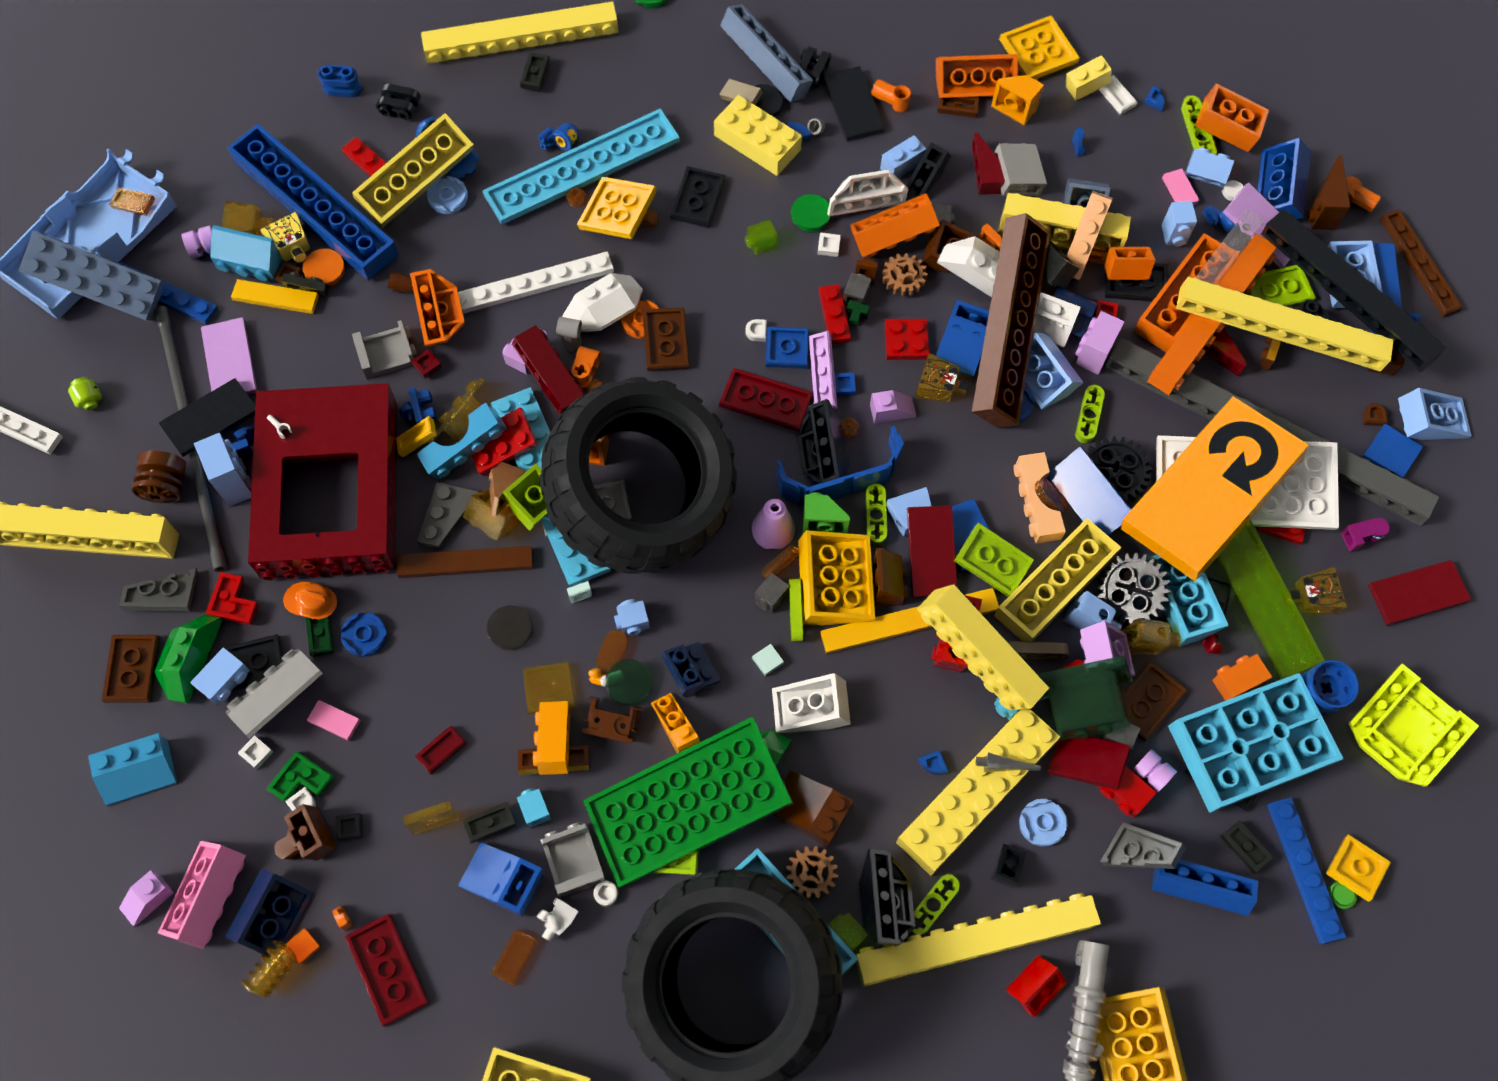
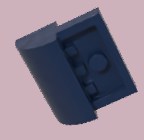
(1086, 311)
(690, 668)

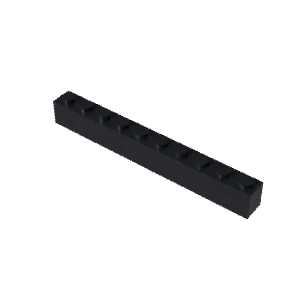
(1352, 290)

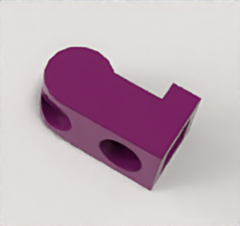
(1359, 533)

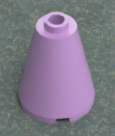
(773, 525)

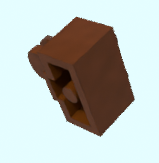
(305, 836)

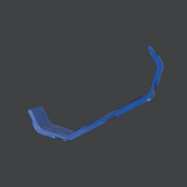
(844, 485)

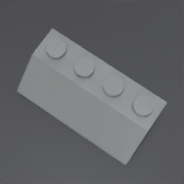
(272, 692)

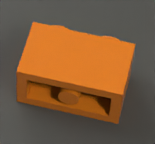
(1129, 263)
(1241, 678)

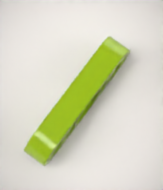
(1096, 408)
(870, 506)
(795, 610)
(923, 905)

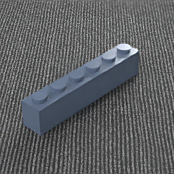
(766, 53)

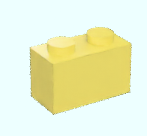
(1088, 78)

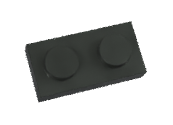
(534, 71)
(296, 281)
(489, 822)
(1246, 847)

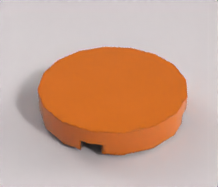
(325, 265)
(633, 321)

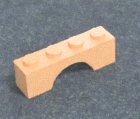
(1088, 230)
(1045, 523)

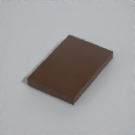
(665, 339)
(131, 669)
(1151, 699)

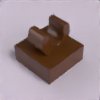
(867, 268)

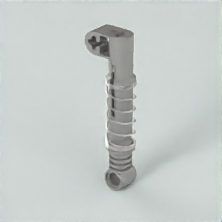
(1090, 998)

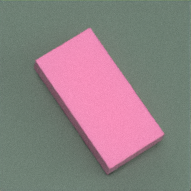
(1180, 187)
(333, 720)

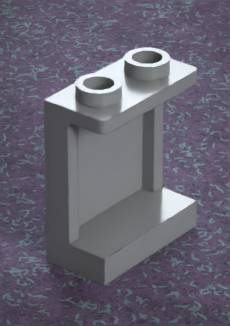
(1021, 169)
(385, 351)
(572, 859)

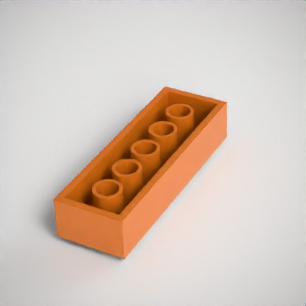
(1162, 321)

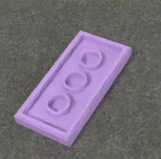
(1251, 199)
(229, 354)

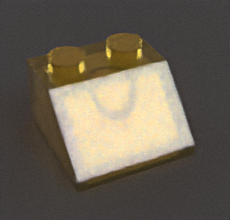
(479, 515)

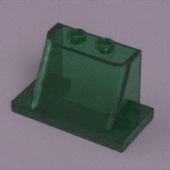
(1088, 697)

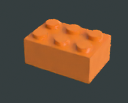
(1232, 117)

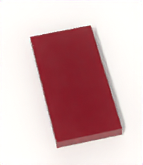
(765, 399)
(931, 548)
(1419, 592)
(386, 970)

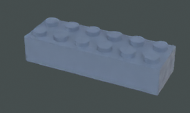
(91, 276)

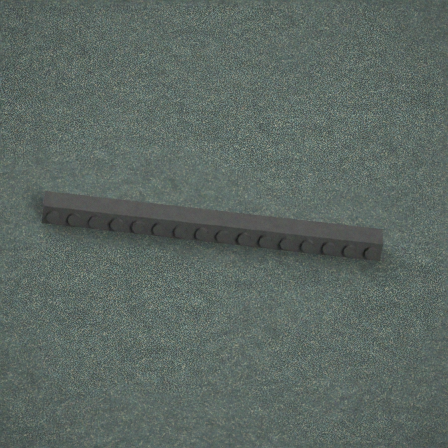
(1354, 472)

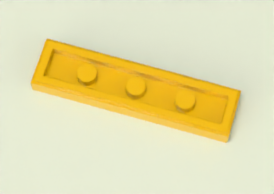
(275, 296)

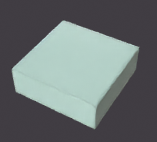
(579, 592)
(767, 659)

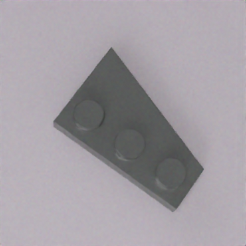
(443, 514)
(167, 594)
(1142, 849)

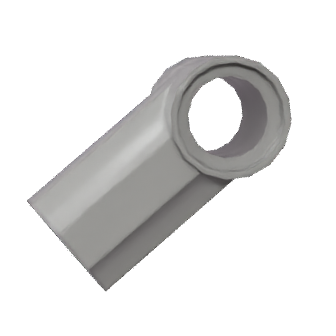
(570, 332)

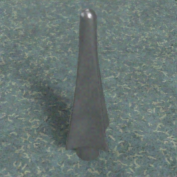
(998, 763)

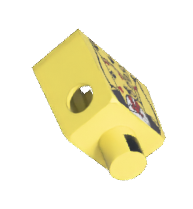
(288, 237)

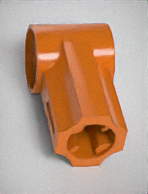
(896, 96)
(1361, 195)

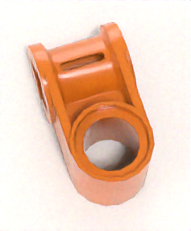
(585, 365)

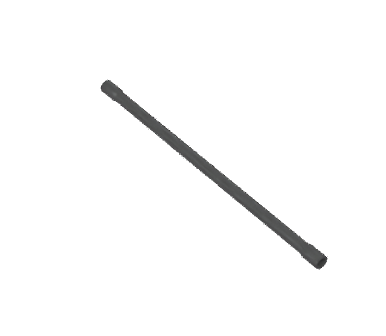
(216, 551)

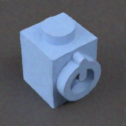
(631, 617)

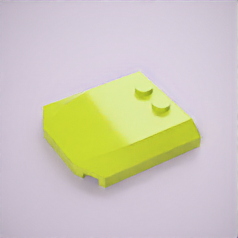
(1410, 728)

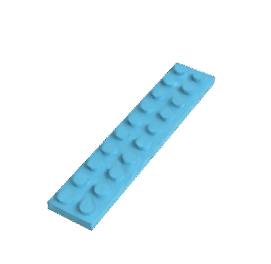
(580, 166)
(573, 563)

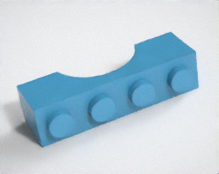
(483, 427)

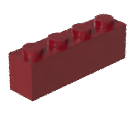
(547, 368)

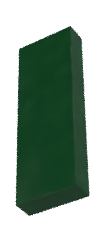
(319, 636)

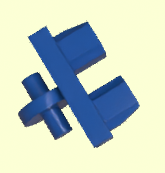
(416, 410)

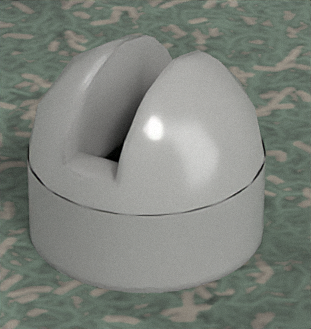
(813, 124)

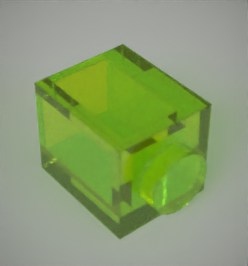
(761, 237)
(848, 930)

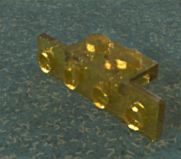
(457, 420)

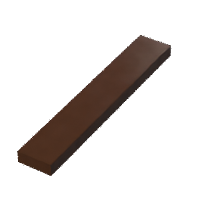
(1421, 263)
(464, 561)

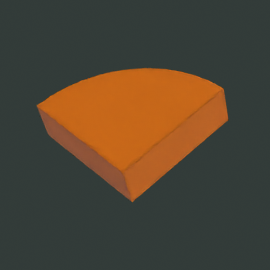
(342, 918)

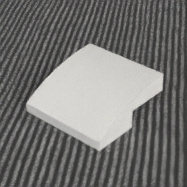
(1055, 318)

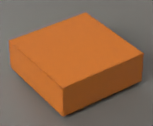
(303, 945)

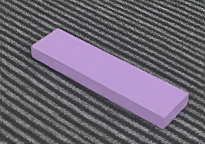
(823, 368)

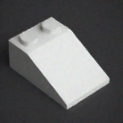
(811, 705)

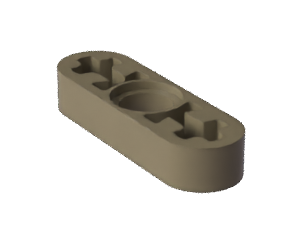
(1041, 650)

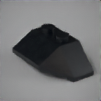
(822, 444)
(885, 899)

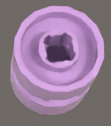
(198, 242)
(1154, 771)

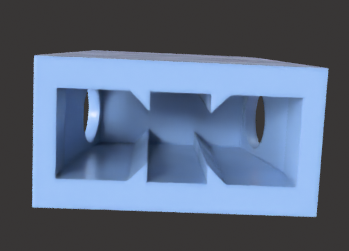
(897, 507)
(1089, 610)

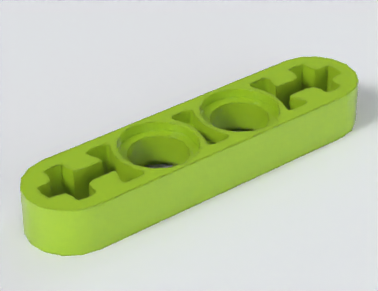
(1192, 129)

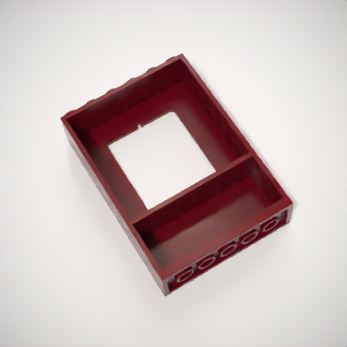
(325, 426)

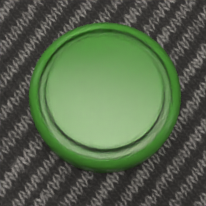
(1342, 896)

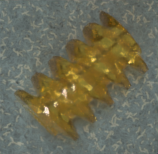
(271, 971)

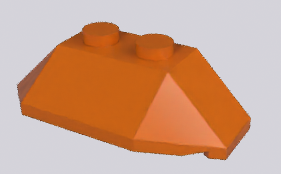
(437, 307)

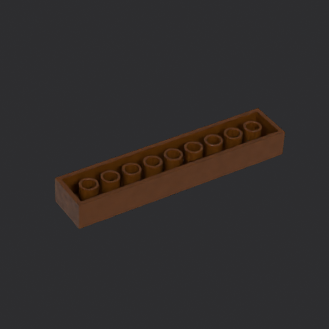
(1011, 321)

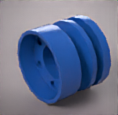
(1338, 685)

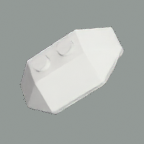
(867, 192)
(972, 261)
(604, 302)

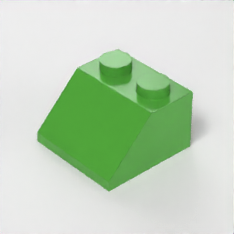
(823, 515)

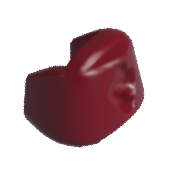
(1211, 644)

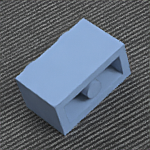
(903, 157)
(1209, 167)
(1179, 223)
(220, 676)

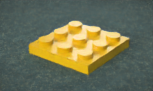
(1040, 48)
(617, 207)

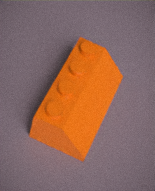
(973, 74)
(895, 225)

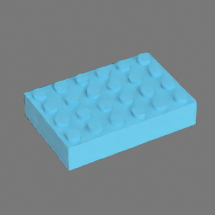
(1254, 742)

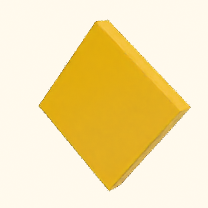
(1358, 868)

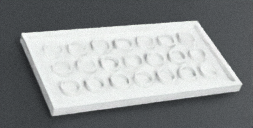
(1301, 500)

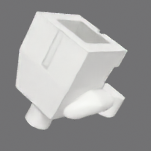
(558, 919)

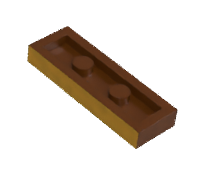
(1269, 354)
(577, 760)

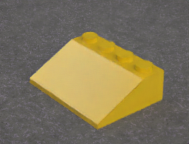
(835, 578)
(1139, 1038)

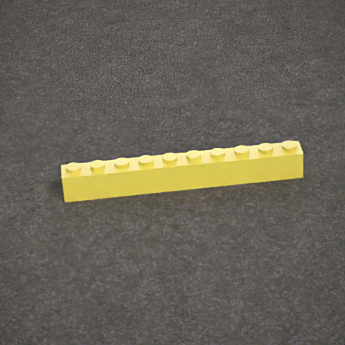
(519, 32)
(1284, 324)
(977, 940)

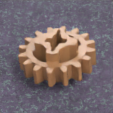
(904, 274)
(820, 866)

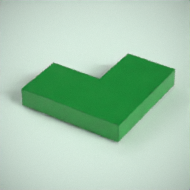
(299, 772)

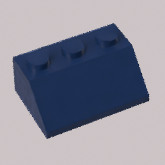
(268, 912)

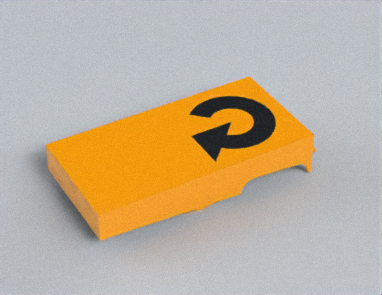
(1214, 488)

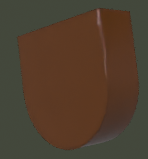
(1375, 415)

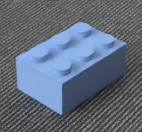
(224, 469)

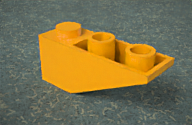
(675, 723)

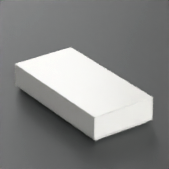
(1118, 96)

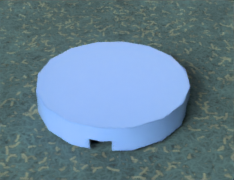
(447, 195)
(1043, 822)

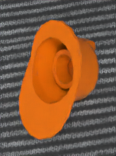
(310, 600)

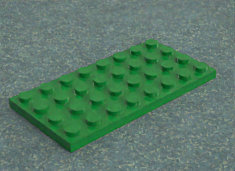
(687, 802)

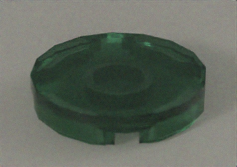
(628, 682)

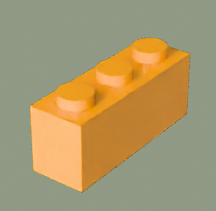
(552, 738)

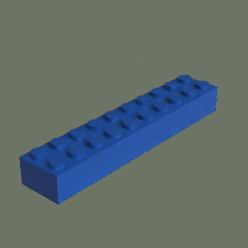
(313, 201)

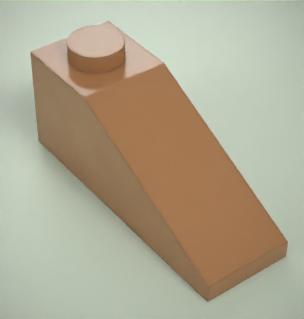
(501, 479)

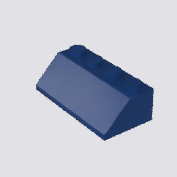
(1285, 176)

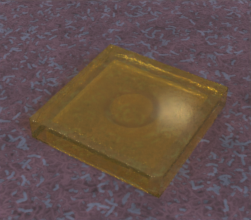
(548, 684)
(431, 818)

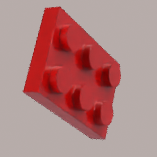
(511, 444)

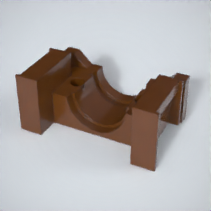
(611, 723)

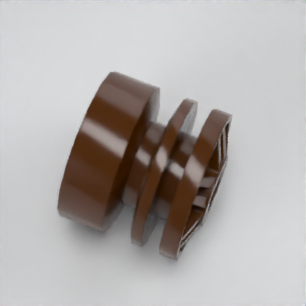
(158, 476)

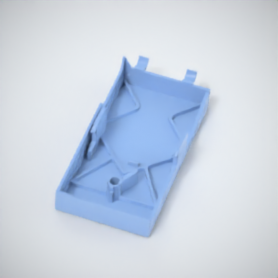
(91, 224)

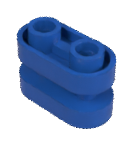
(339, 81)

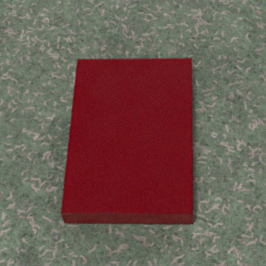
(1090, 761)

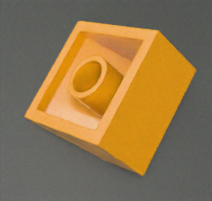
(1017, 97)

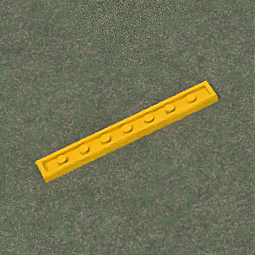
(890, 625)

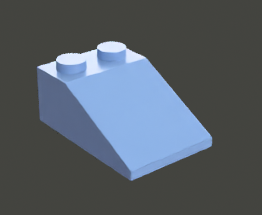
(1433, 415)

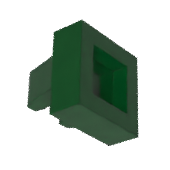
(857, 311)

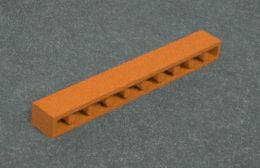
(1201, 330)

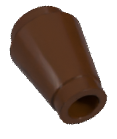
(400, 282)

